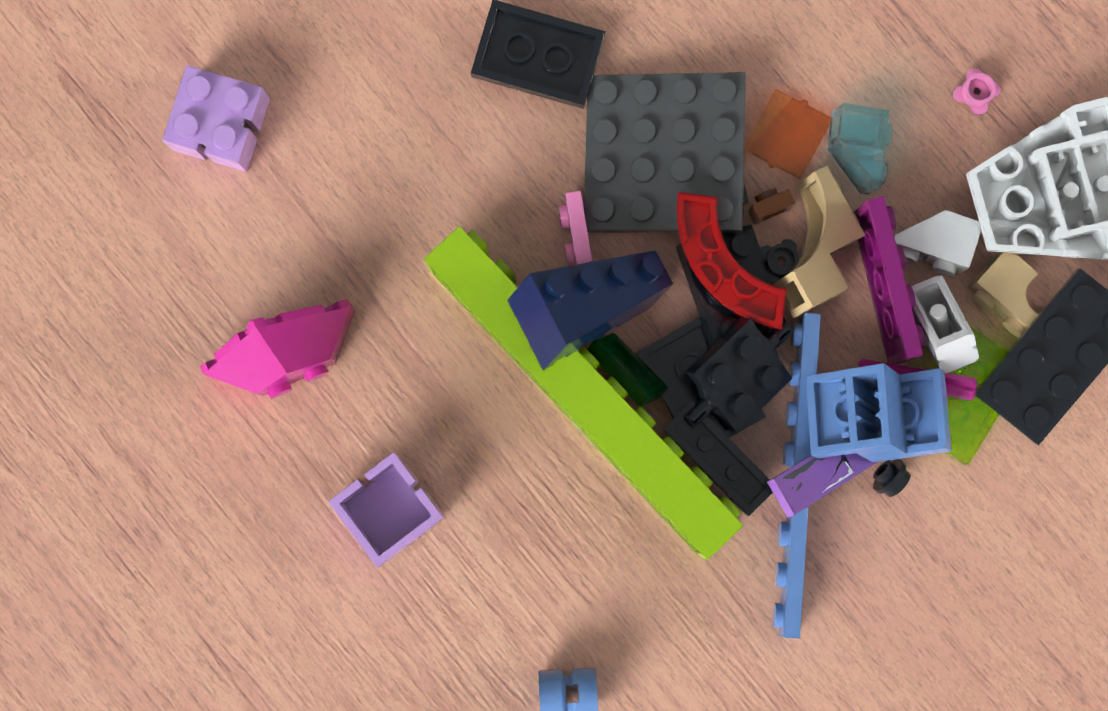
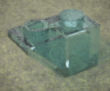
(859, 144)

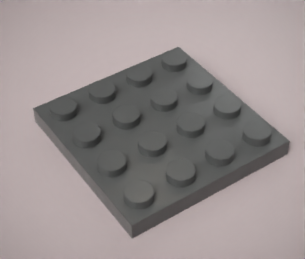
(660, 139)

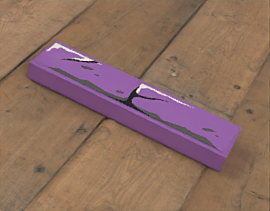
(814, 479)

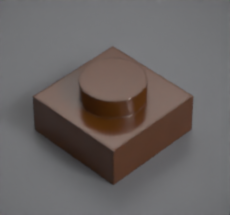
(770, 204)

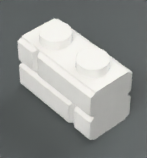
(943, 325)

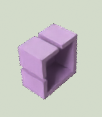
(213, 114)
(388, 511)

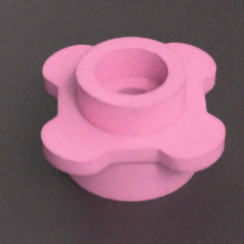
(977, 80)

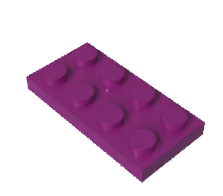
(889, 292)

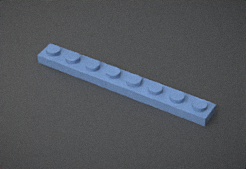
(793, 532)

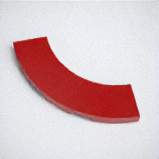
(719, 270)

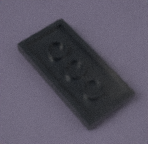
(1052, 359)

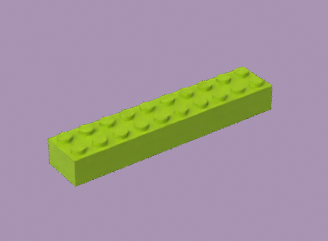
(589, 400)

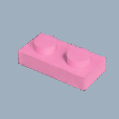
(573, 217)

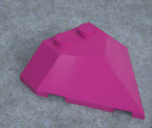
(282, 349)

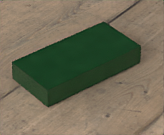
(627, 369)

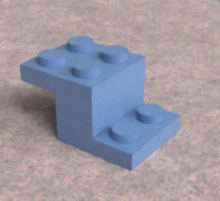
(878, 413)

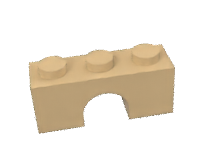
(1003, 289)

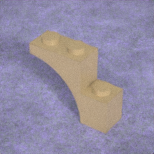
(829, 230)

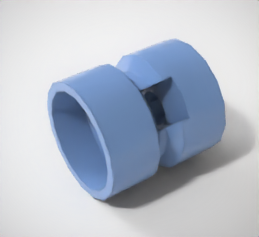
(553, 690)

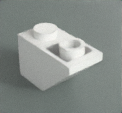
(941, 240)

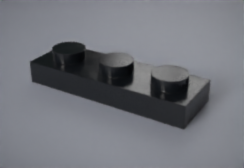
(720, 460)

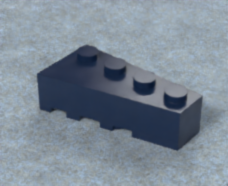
(584, 301)

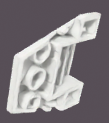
(1049, 188)

